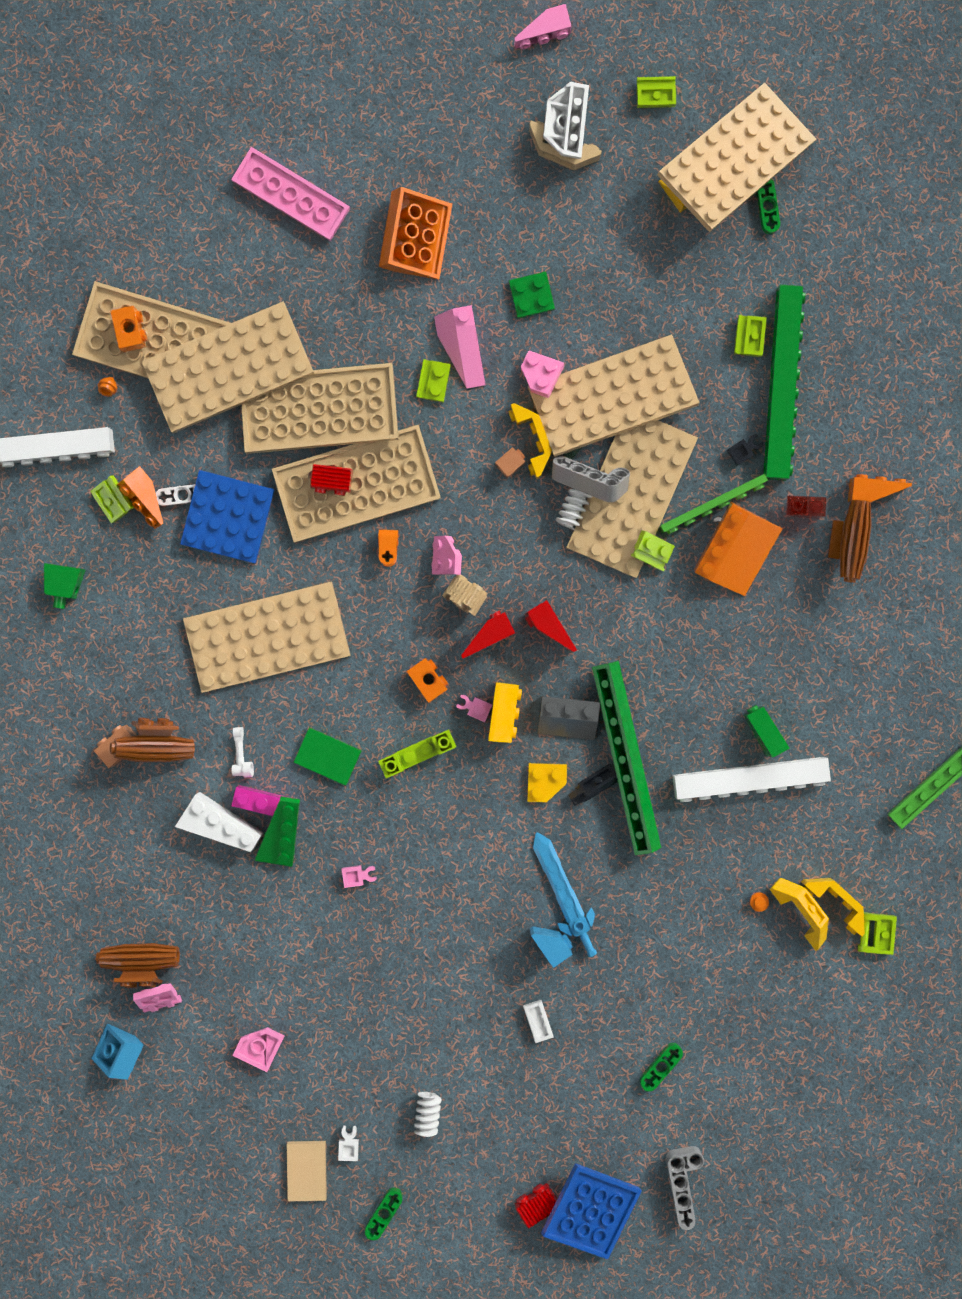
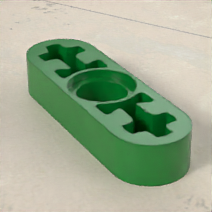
(773, 199)
(648, 1074)
(386, 1199)

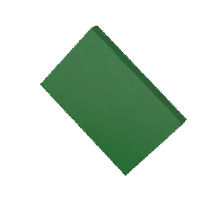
(327, 756)

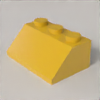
(504, 712)

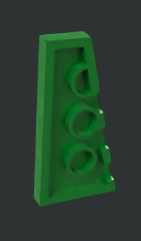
(280, 837)

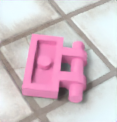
(157, 998)

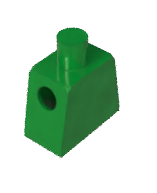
(62, 583)

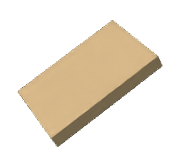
(306, 1171)

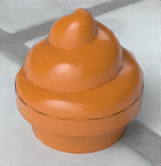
(107, 386)

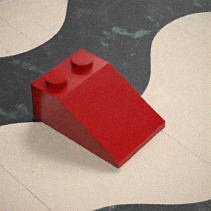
(546, 622)
(493, 631)

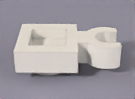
(348, 1147)

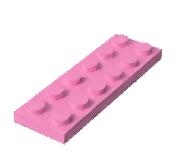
(290, 194)

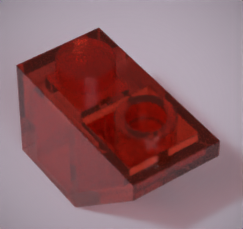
(806, 507)

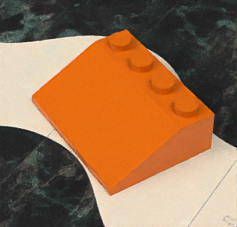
(415, 234)
(737, 549)

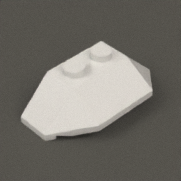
(566, 119)

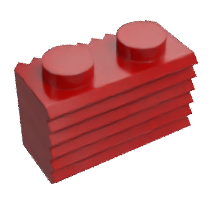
(331, 478)
(536, 1205)

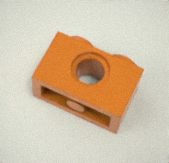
(121, 320)
(417, 674)

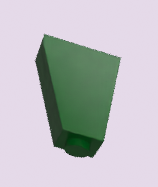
(765, 731)

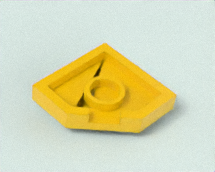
(545, 781)

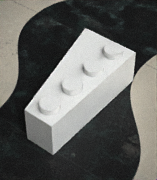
(217, 823)

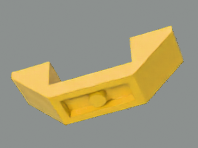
(522, 415)
(815, 916)
(856, 918)

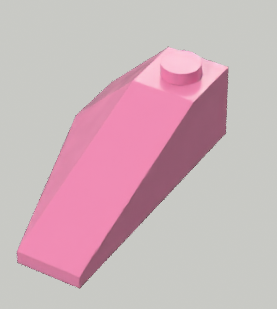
(459, 337)

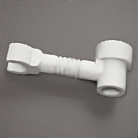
(241, 768)

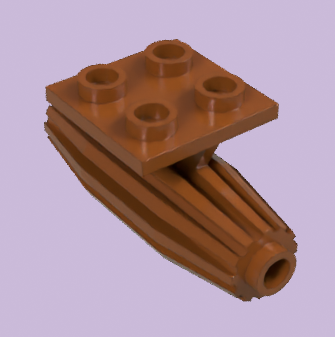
(851, 540)
(153, 743)
(138, 962)

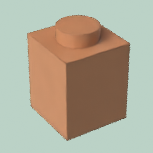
(510, 462)

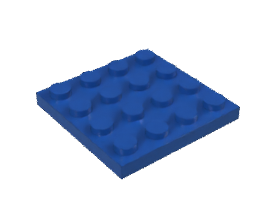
(227, 516)
(591, 1211)

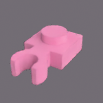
(478, 708)
(354, 876)

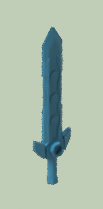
(565, 895)

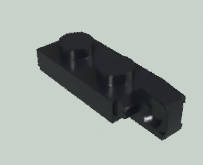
(594, 785)

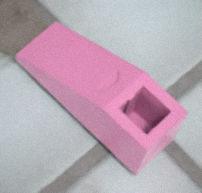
(549, 25)

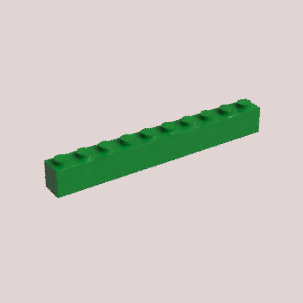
(783, 382)
(626, 758)

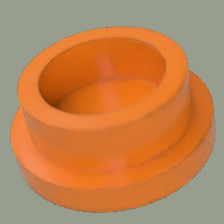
(759, 901)

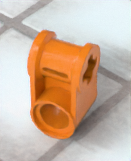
(388, 544)

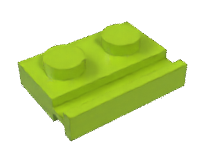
(656, 92)
(750, 335)
(433, 380)
(111, 499)
(652, 550)

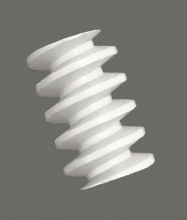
(573, 508)
(429, 1114)

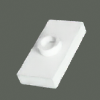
(538, 1021)

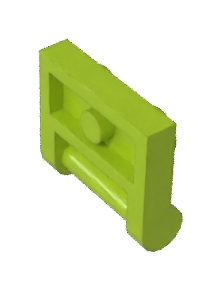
(883, 934)

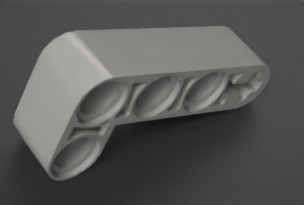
(590, 480)
(682, 1188)

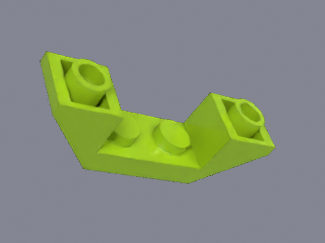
(417, 753)

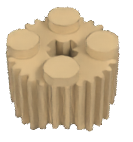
(465, 594)

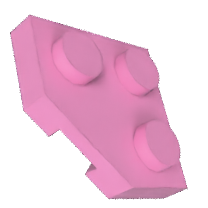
(541, 373)
(445, 557)
(259, 1048)

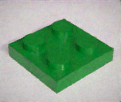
(531, 295)

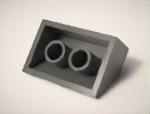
(568, 717)

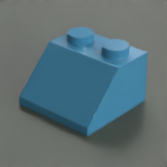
(552, 944)
(117, 1052)

